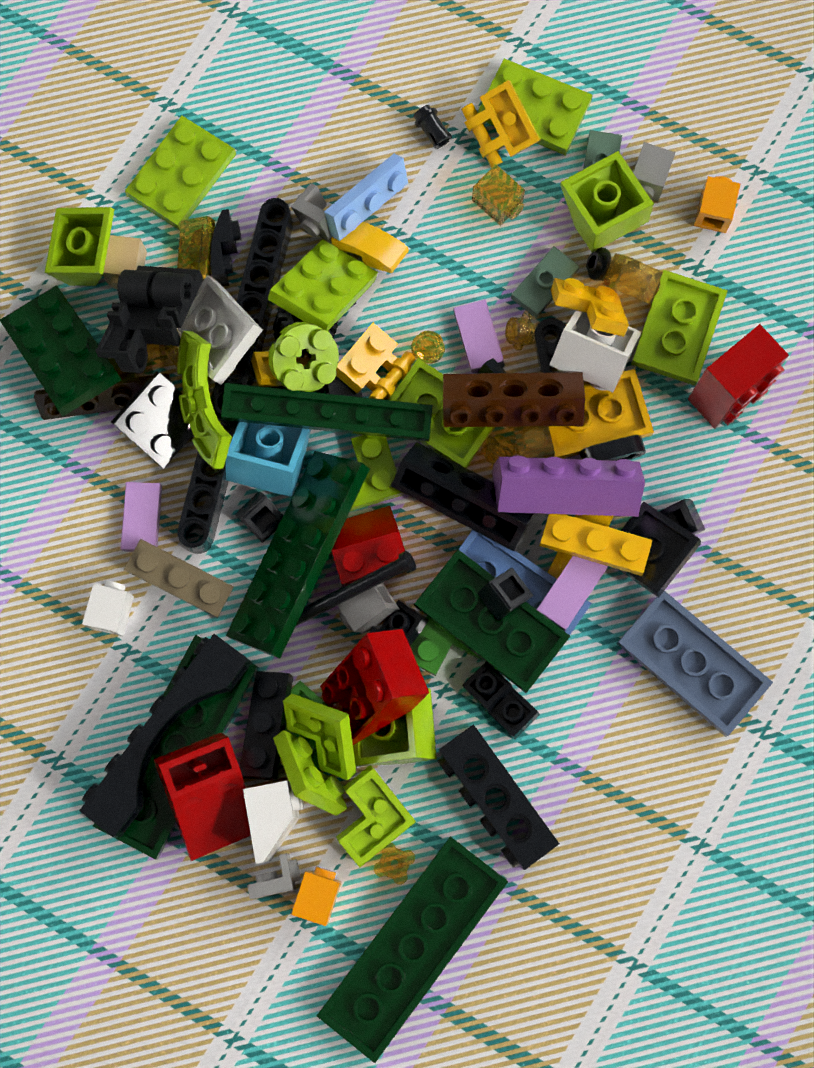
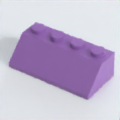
(568, 486)

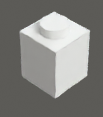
(108, 608)

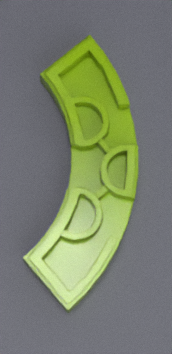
(195, 403)

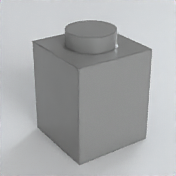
(653, 169)
(367, 609)

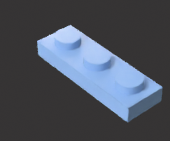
(366, 197)

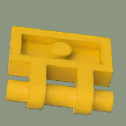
(509, 118)
(365, 358)

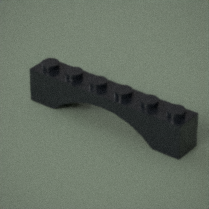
(120, 794)

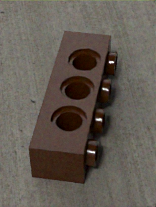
(513, 399)

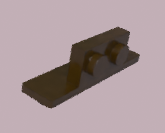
(109, 400)

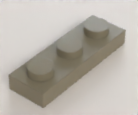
(178, 578)

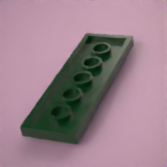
(297, 553)
(156, 820)
(412, 949)

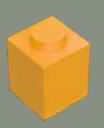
(717, 204)
(317, 896)

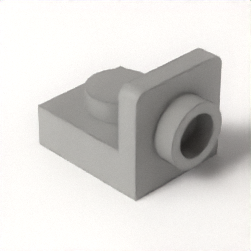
(270, 884)

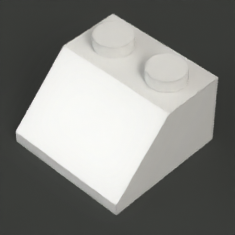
(593, 352)
(271, 817)

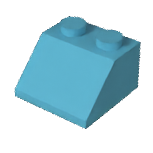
(267, 457)

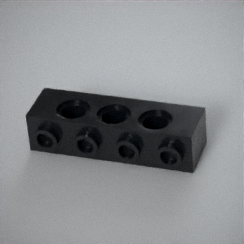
(458, 495)
(537, 839)

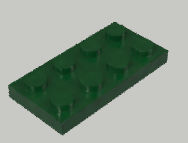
(60, 350)
(514, 646)

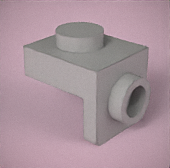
(310, 212)

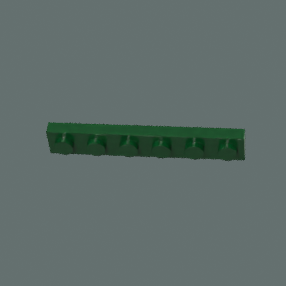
(326, 412)

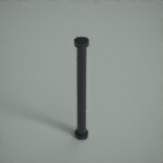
(404, 563)

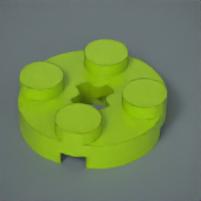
(289, 346)

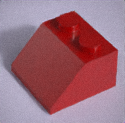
(366, 544)

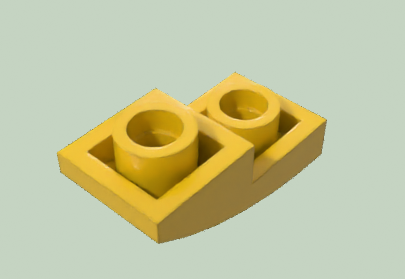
(375, 247)

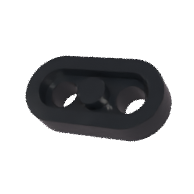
(543, 348)

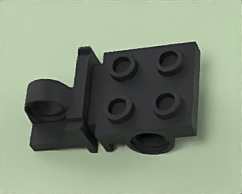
(149, 312)

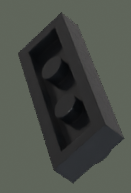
(265, 721)

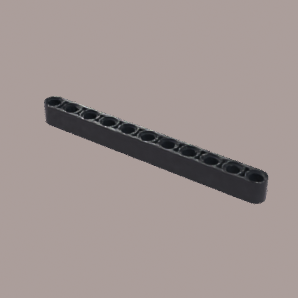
(249, 295)

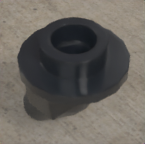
(598, 264)

